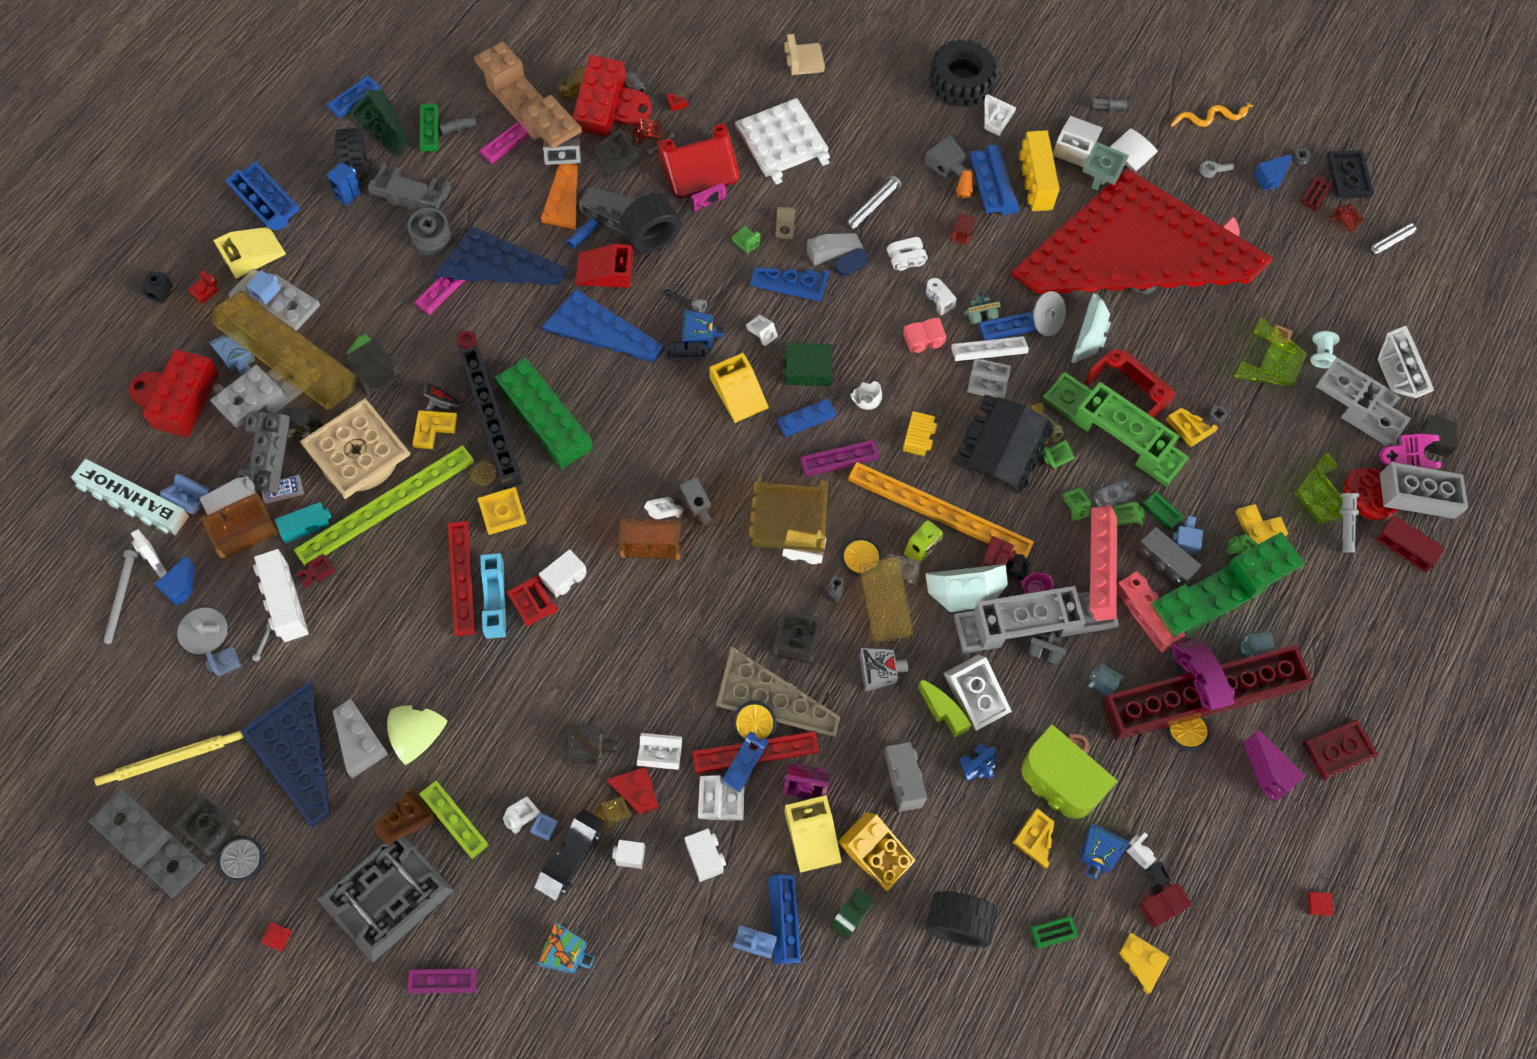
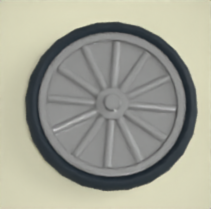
(240, 859)

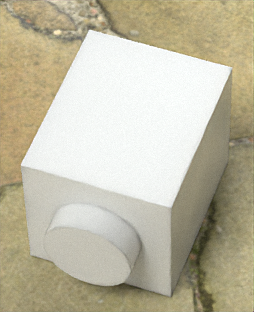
(629, 854)

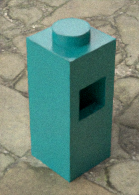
(303, 522)

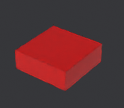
(1320, 903)

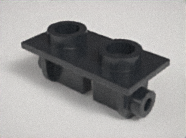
(694, 352)

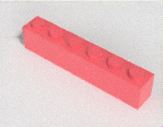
(1103, 563)

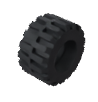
(351, 148)

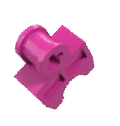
(1411, 451)

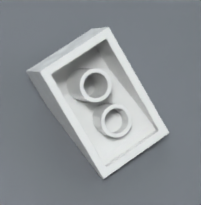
(977, 691)

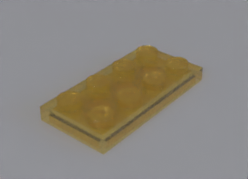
(886, 600)

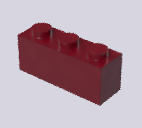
(1410, 543)

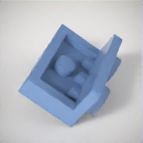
(185, 494)

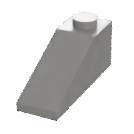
(831, 246)

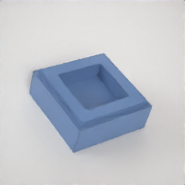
(544, 827)

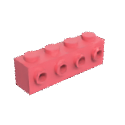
(1138, 599)

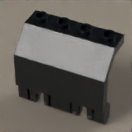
(1005, 441)

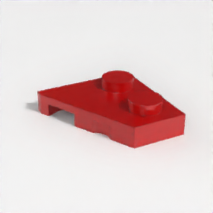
(636, 790)

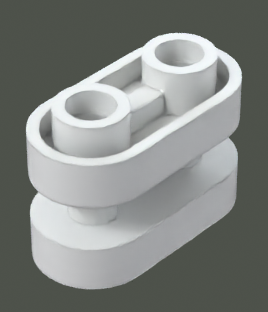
(907, 253)

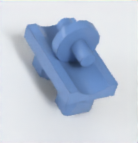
(755, 942)

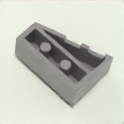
(357, 740)
(905, 777)

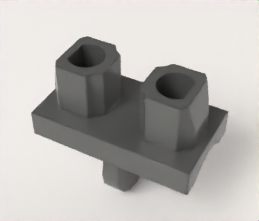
(1055, 651)

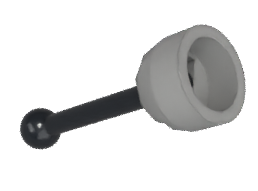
(698, 305)

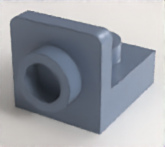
(223, 661)

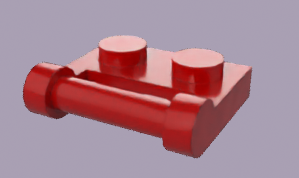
(526, 604)

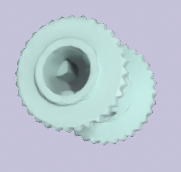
(1325, 342)

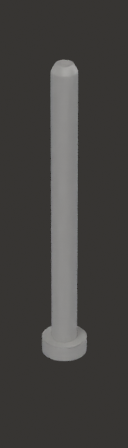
(130, 557)

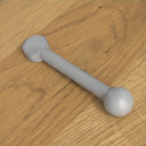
(256, 657)

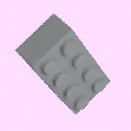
(1423, 490)

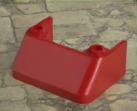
(1158, 390)

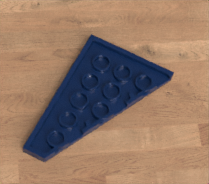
(489, 257)
(292, 751)

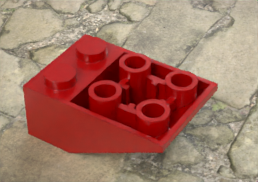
(606, 266)

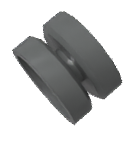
(429, 231)

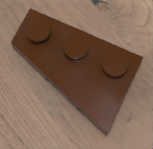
(404, 817)

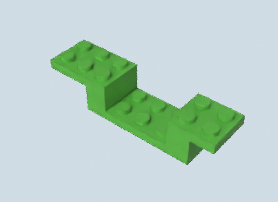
(1121, 420)

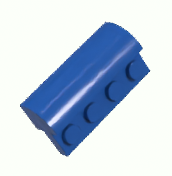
(993, 181)
(263, 196)

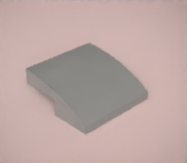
(988, 378)

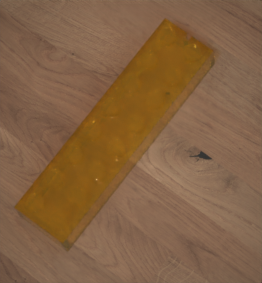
(284, 349)

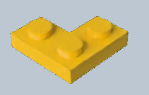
(431, 422)
(1257, 528)

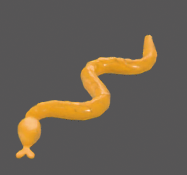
(1210, 114)

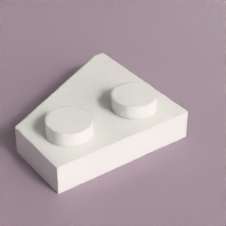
(146, 550)

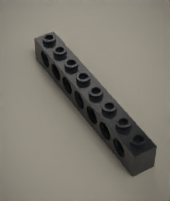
(491, 417)

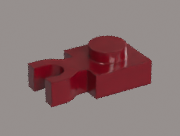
(318, 568)

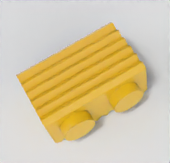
(918, 434)

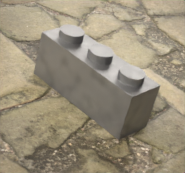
(1168, 557)

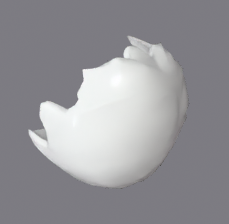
(867, 395)

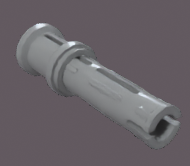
(1349, 513)

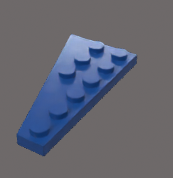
(595, 325)

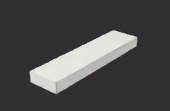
(989, 348)

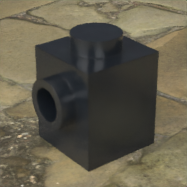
(157, 286)

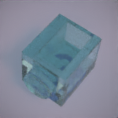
(1257, 644)
(1105, 680)

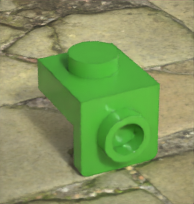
(1058, 454)

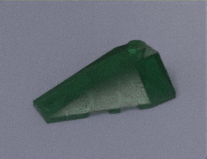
(378, 117)

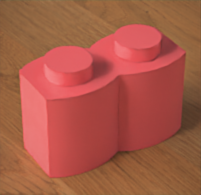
(924, 335)

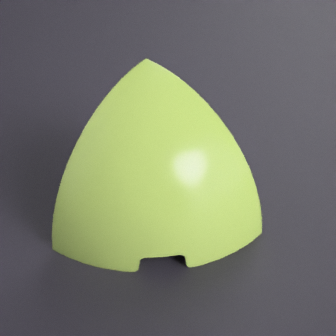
(413, 731)

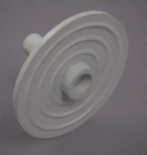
(1049, 313)
(202, 630)

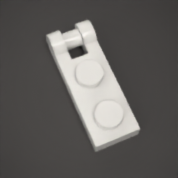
(663, 508)

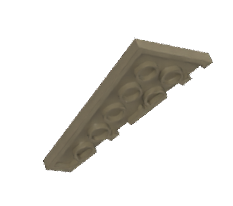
(749, 681)

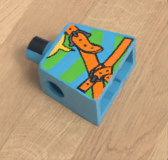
(564, 951)

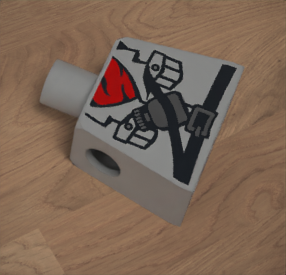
(880, 668)

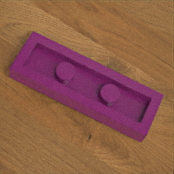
(442, 981)

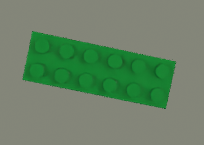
(543, 413)

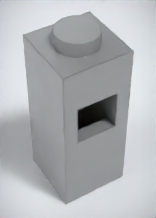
(227, 494)

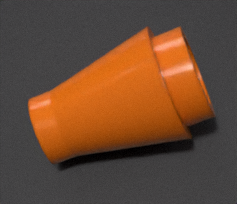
(965, 187)

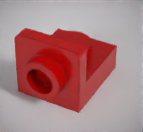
(204, 288)

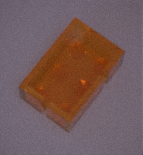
(246, 526)

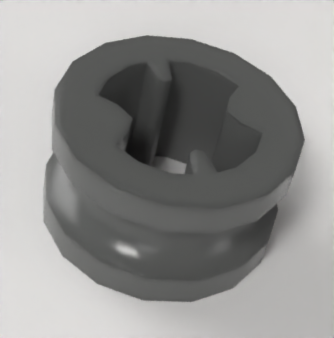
(1306, 155)
(1221, 410)

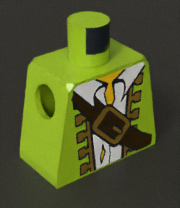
(925, 539)

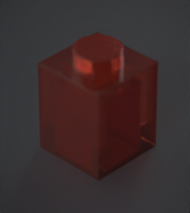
(963, 228)

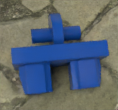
(981, 765)

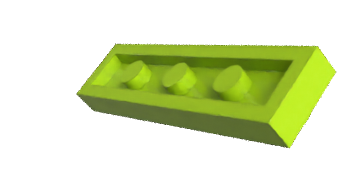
(454, 819)

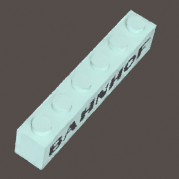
(130, 497)

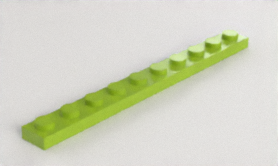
(384, 505)

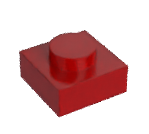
(276, 937)

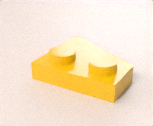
(1190, 426)
(1035, 837)
(1144, 960)

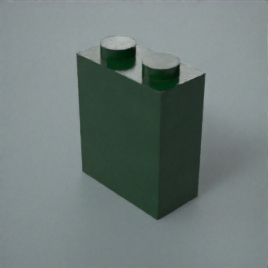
(807, 364)

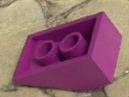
(1271, 767)
(805, 782)

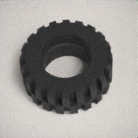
(962, 56)

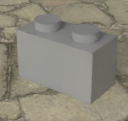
(564, 153)

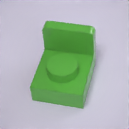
(746, 239)
(1078, 503)
(1129, 513)
(1240, 544)

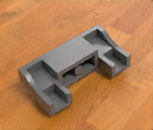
(407, 192)
(267, 451)

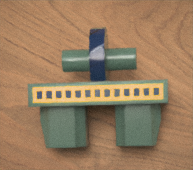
(974, 313)

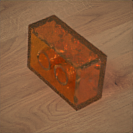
(650, 539)

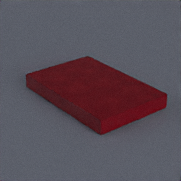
(1340, 749)

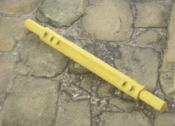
(169, 758)

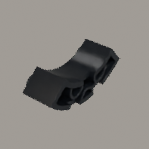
(563, 867)

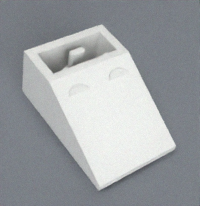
(1076, 141)

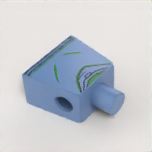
(232, 354)

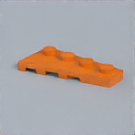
(562, 199)

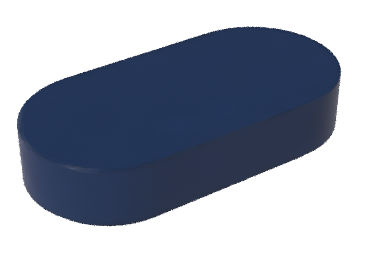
(851, 262)

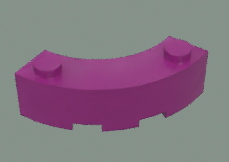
(1210, 678)

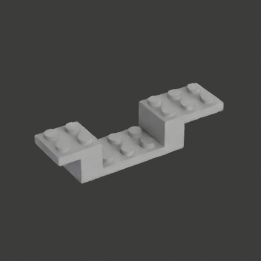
(1027, 615)

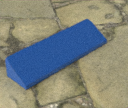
(784, 919)

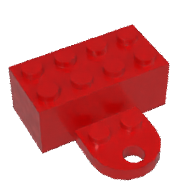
(605, 100)
(176, 395)

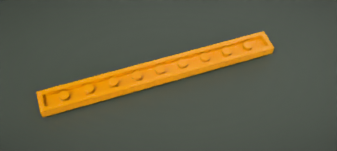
(936, 508)

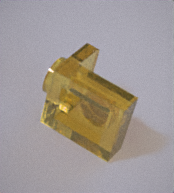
(612, 812)

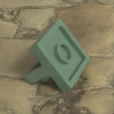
(1104, 165)

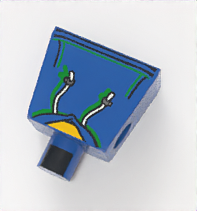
(699, 328)
(1101, 850)

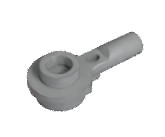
(1209, 168)

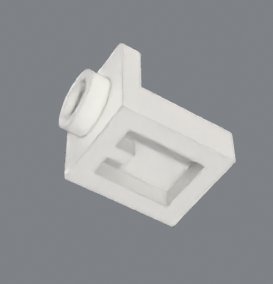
(763, 329)
(520, 814)
(1140, 853)

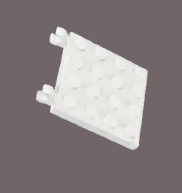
(782, 138)

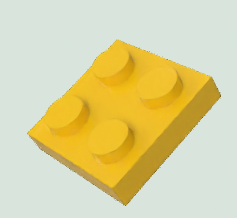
(502, 510)

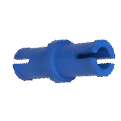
(582, 233)

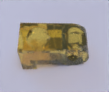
(571, 85)

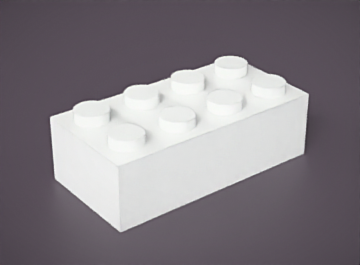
(280, 596)

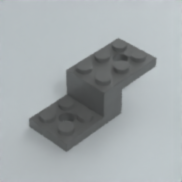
(147, 843)

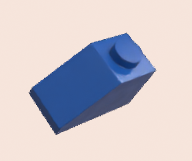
(1271, 173)
(178, 582)

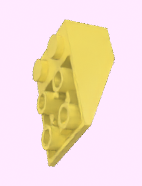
(248, 249)
(812, 833)

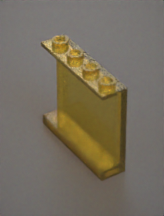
(789, 516)

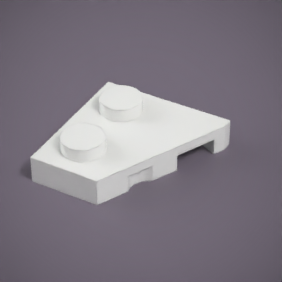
(996, 114)

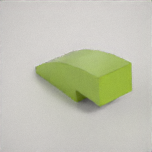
(944, 708)

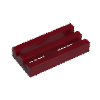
(1322, 183)

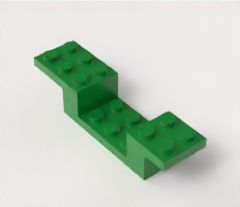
(1229, 588)

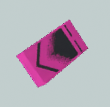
(708, 196)

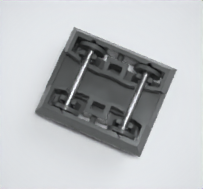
(385, 896)

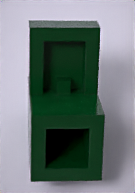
(852, 913)

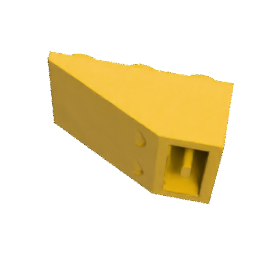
(738, 387)
(876, 850)

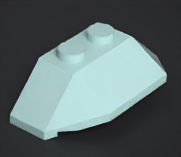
(1092, 330)
(965, 587)

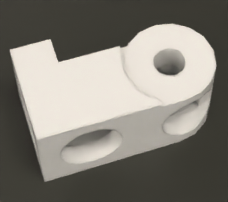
(940, 295)

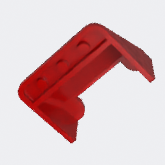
(699, 164)

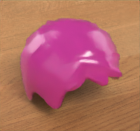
(1037, 582)

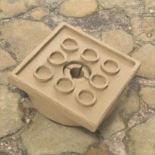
(353, 431)

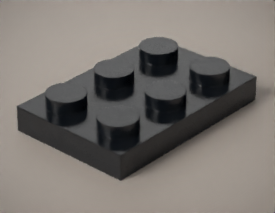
(1350, 174)

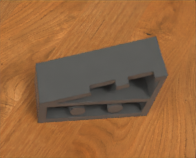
(605, 207)

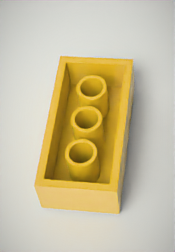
(1039, 171)

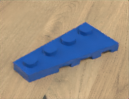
(800, 284)

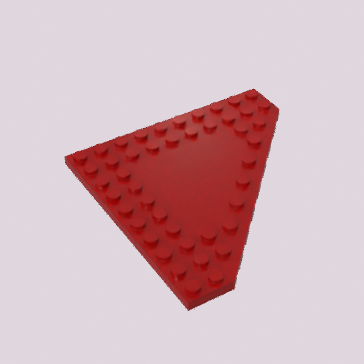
(1138, 240)

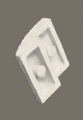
(1137, 148)
(719, 800)

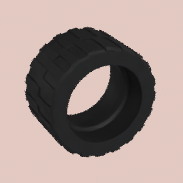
(650, 223)
(961, 919)

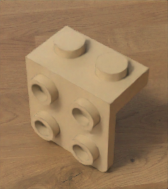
(803, 58)

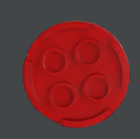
(1368, 486)

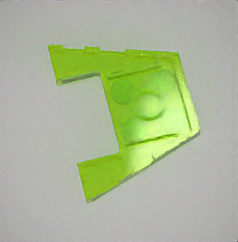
(1281, 360)
(1319, 494)

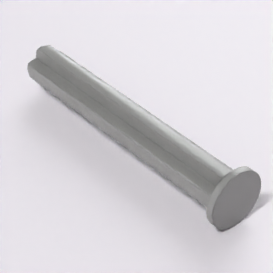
(873, 202)

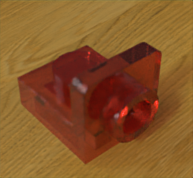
(647, 129)
(1348, 215)

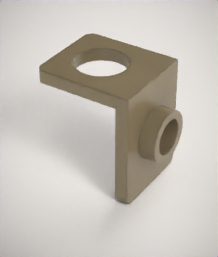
(785, 218)

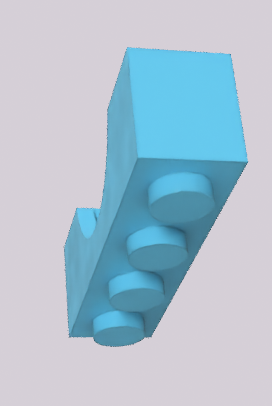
(494, 596)

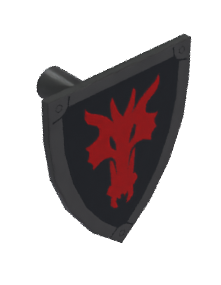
(439, 397)

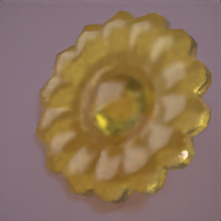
(483, 473)

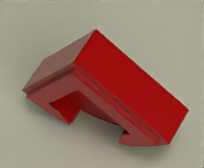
(676, 102)

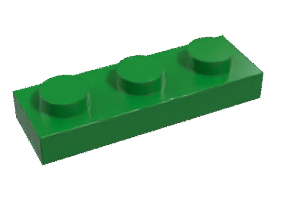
(429, 127)

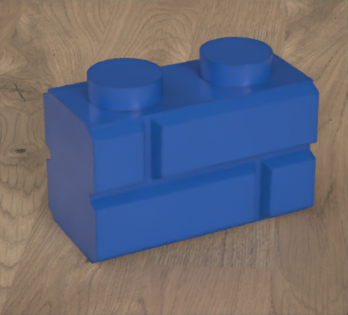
(344, 183)

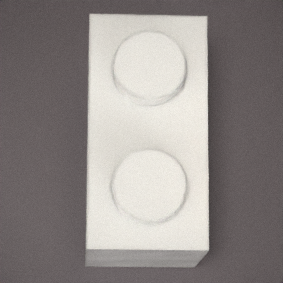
(563, 573)
(705, 855)

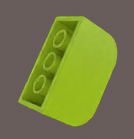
(1065, 775)

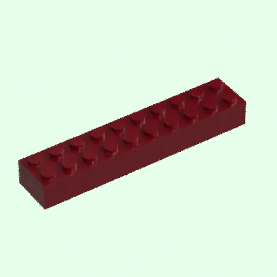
(1178, 700)

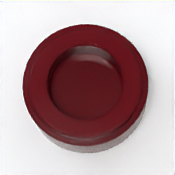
(466, 339)

